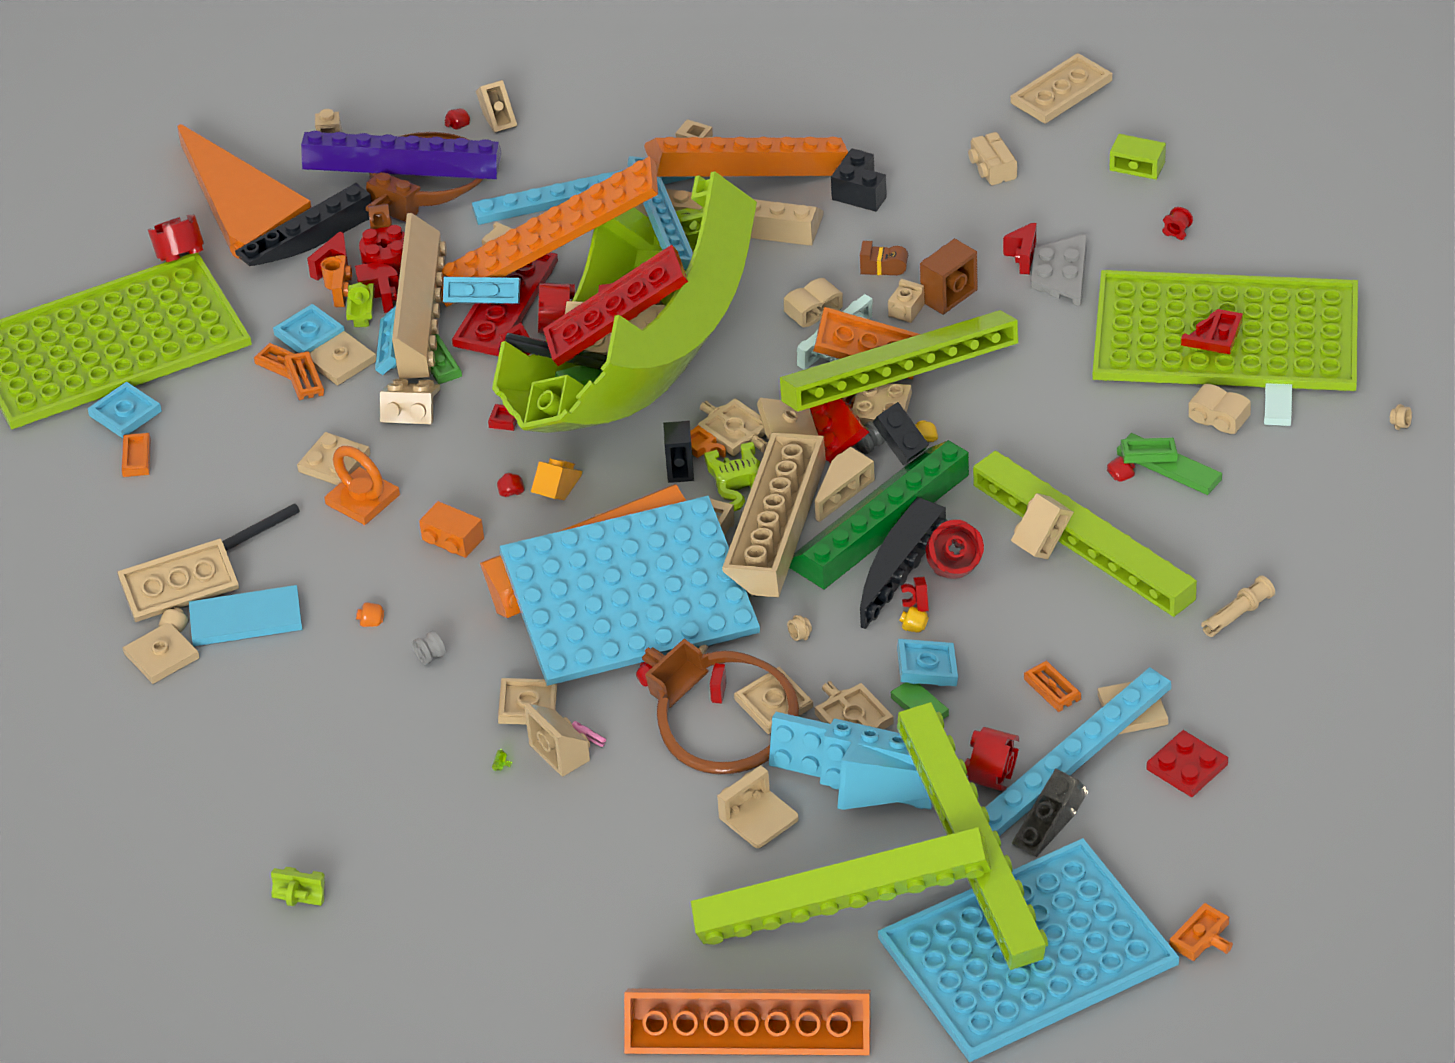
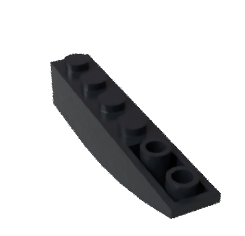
(309, 228)
(898, 556)

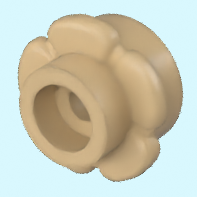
(1401, 416)
(799, 627)

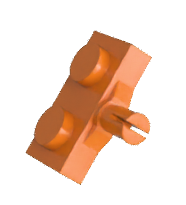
(1201, 932)

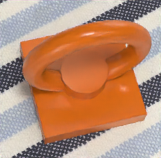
(362, 492)

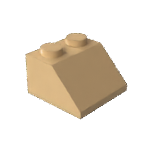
(556, 739)

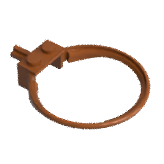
(406, 197)
(677, 673)

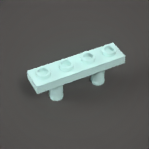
(805, 353)

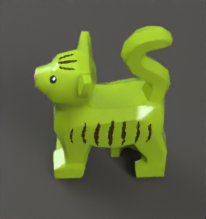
(733, 474)

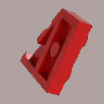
(1216, 332)

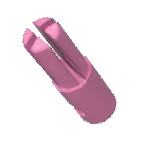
(592, 736)

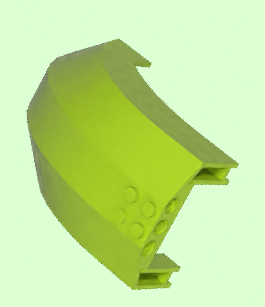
(638, 361)

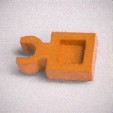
(705, 442)

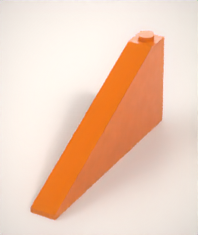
(239, 195)

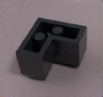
(857, 182)

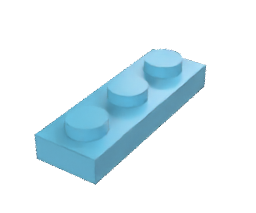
(481, 290)
(385, 351)

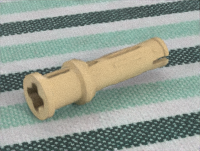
(1246, 600)

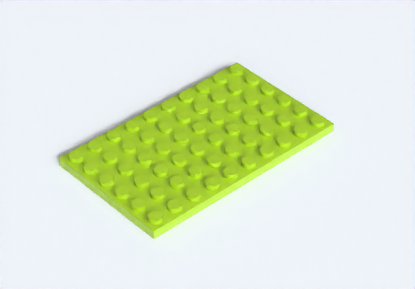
(1288, 334)
(113, 336)

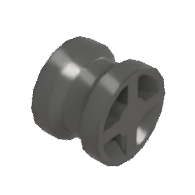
(872, 439)

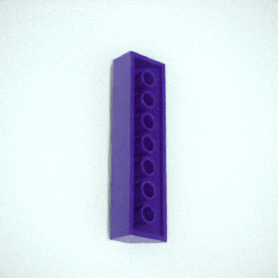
(400, 155)

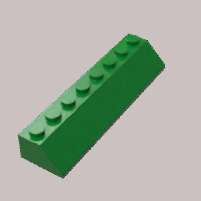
(870, 520)

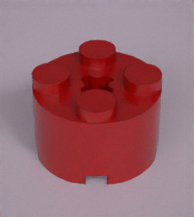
(176, 237)
(383, 246)
(553, 302)
(963, 537)
(992, 758)

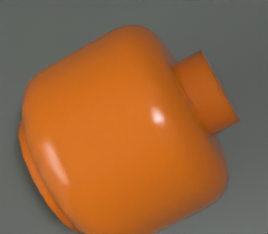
(370, 614)

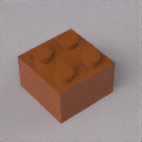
(949, 276)

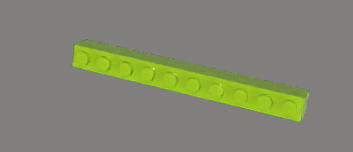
(898, 360)
(1090, 536)
(959, 810)
(841, 886)

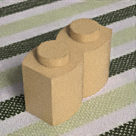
(807, 303)
(1220, 409)

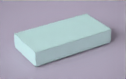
(1278, 404)

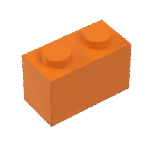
(451, 529)

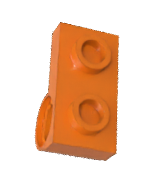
(336, 278)

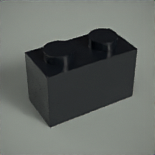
(900, 433)
(678, 451)

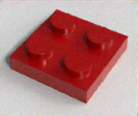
(1187, 763)

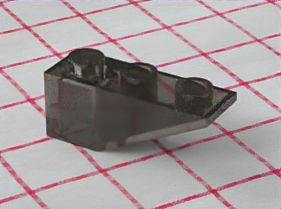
(1050, 812)

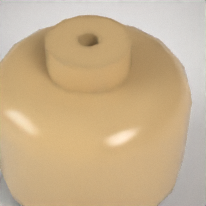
(175, 617)

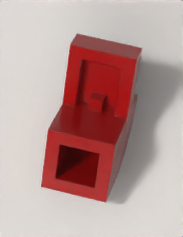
(384, 280)

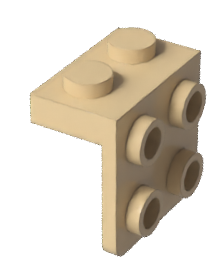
(408, 402)
(754, 809)

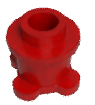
(1177, 222)

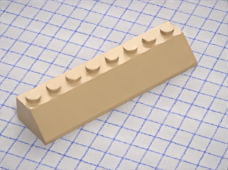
(771, 221)
(418, 299)
(775, 513)

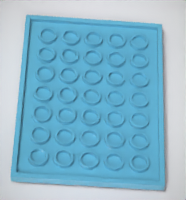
(627, 585)
(1093, 951)

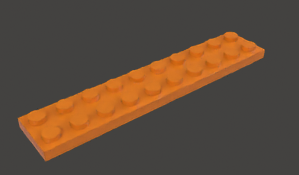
(559, 224)

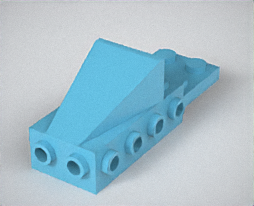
(858, 759)

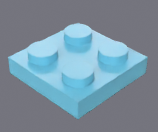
(308, 329)
(124, 409)
(927, 662)

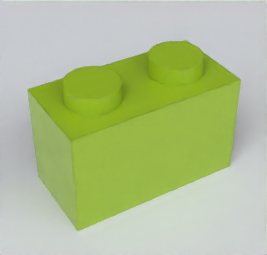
(1137, 156)

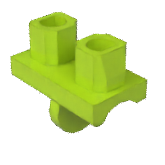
(360, 304)
(298, 886)

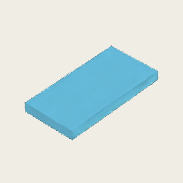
(245, 615)

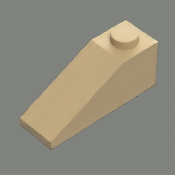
(844, 479)

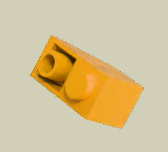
(555, 478)

